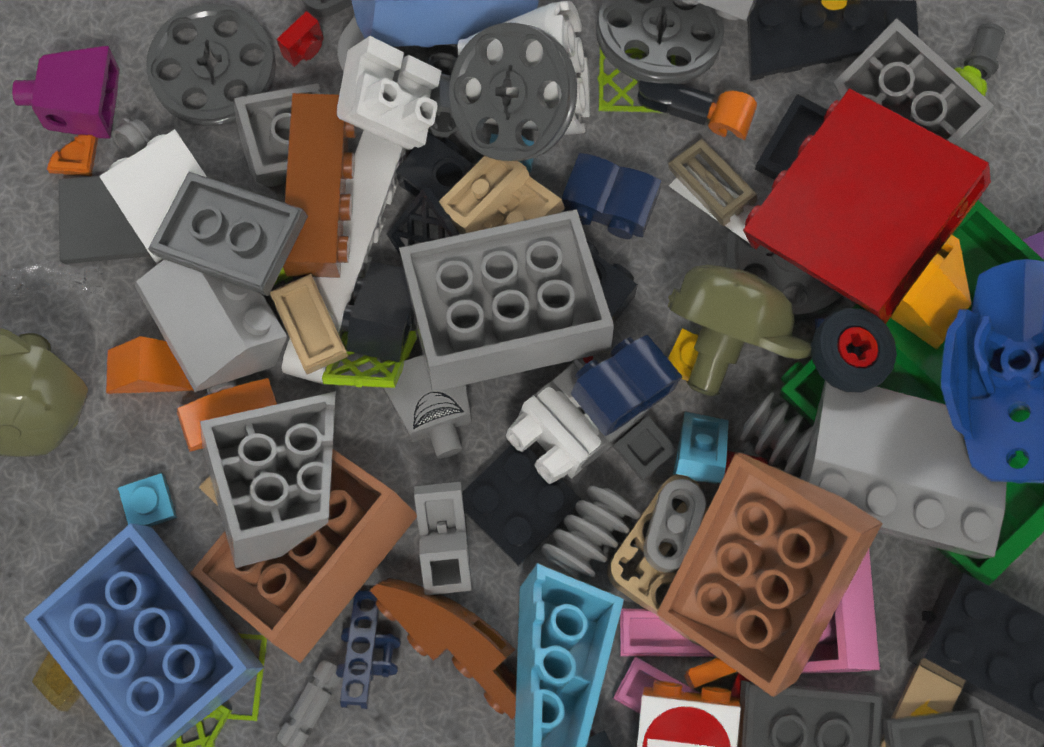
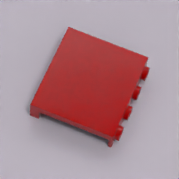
(868, 203)

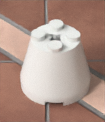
(561, 22)

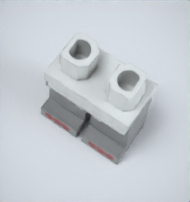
(562, 428)

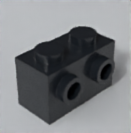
(380, 315)

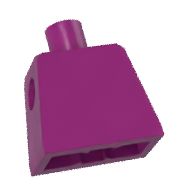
(73, 91)

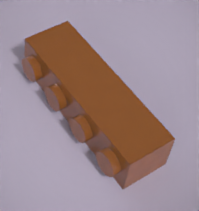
(317, 184)

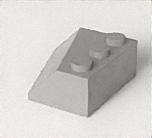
(916, 84)
(271, 474)

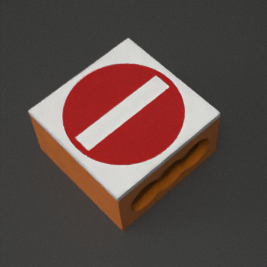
(688, 718)

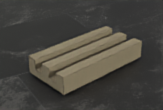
(733, 205)

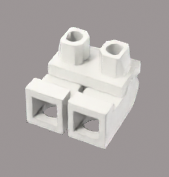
(388, 93)

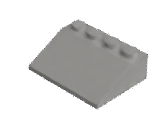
(506, 300)
(905, 469)

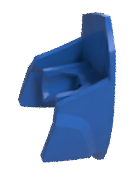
(998, 368)

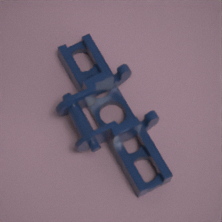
(365, 672)

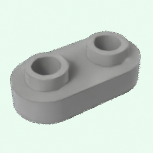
(672, 526)

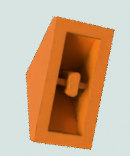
(144, 367)

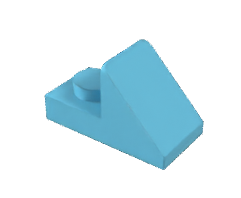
(702, 448)

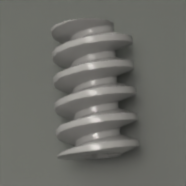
(779, 435)
(589, 532)

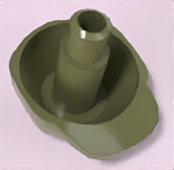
(732, 311)
(37, 396)

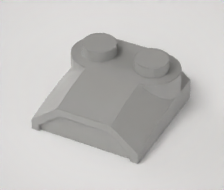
(265, 132)

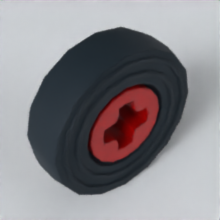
(845, 369)

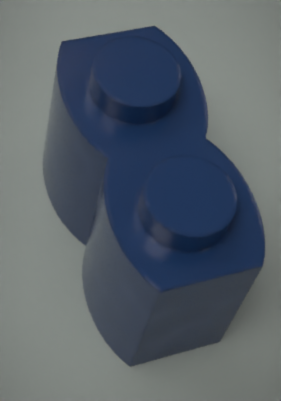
(611, 195)
(625, 383)

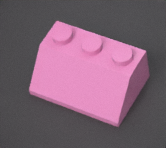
(851, 634)

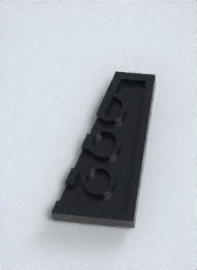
(805, 33)

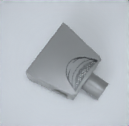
(429, 412)

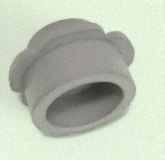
(131, 135)

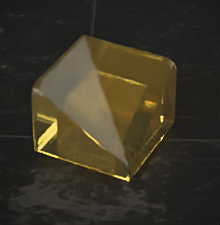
(56, 684)

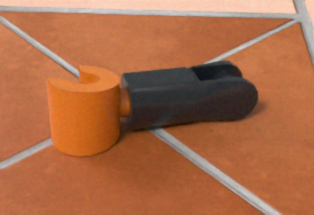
(731, 111)

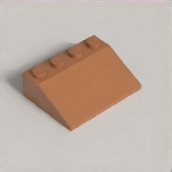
(767, 571)
(307, 588)

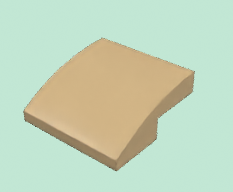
(497, 195)

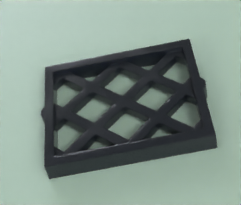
(443, 221)

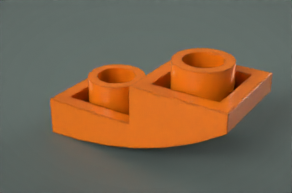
(222, 403)

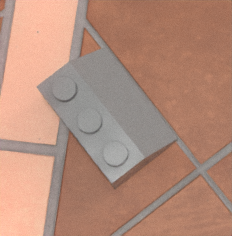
(211, 324)

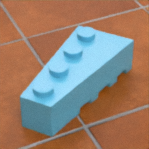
(561, 657)

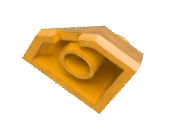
(936, 296)

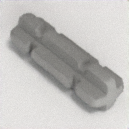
(309, 705)

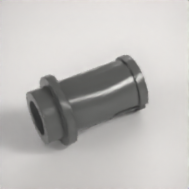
(986, 50)

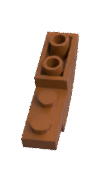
(444, 625)

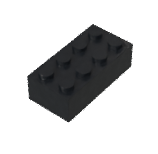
(986, 648)

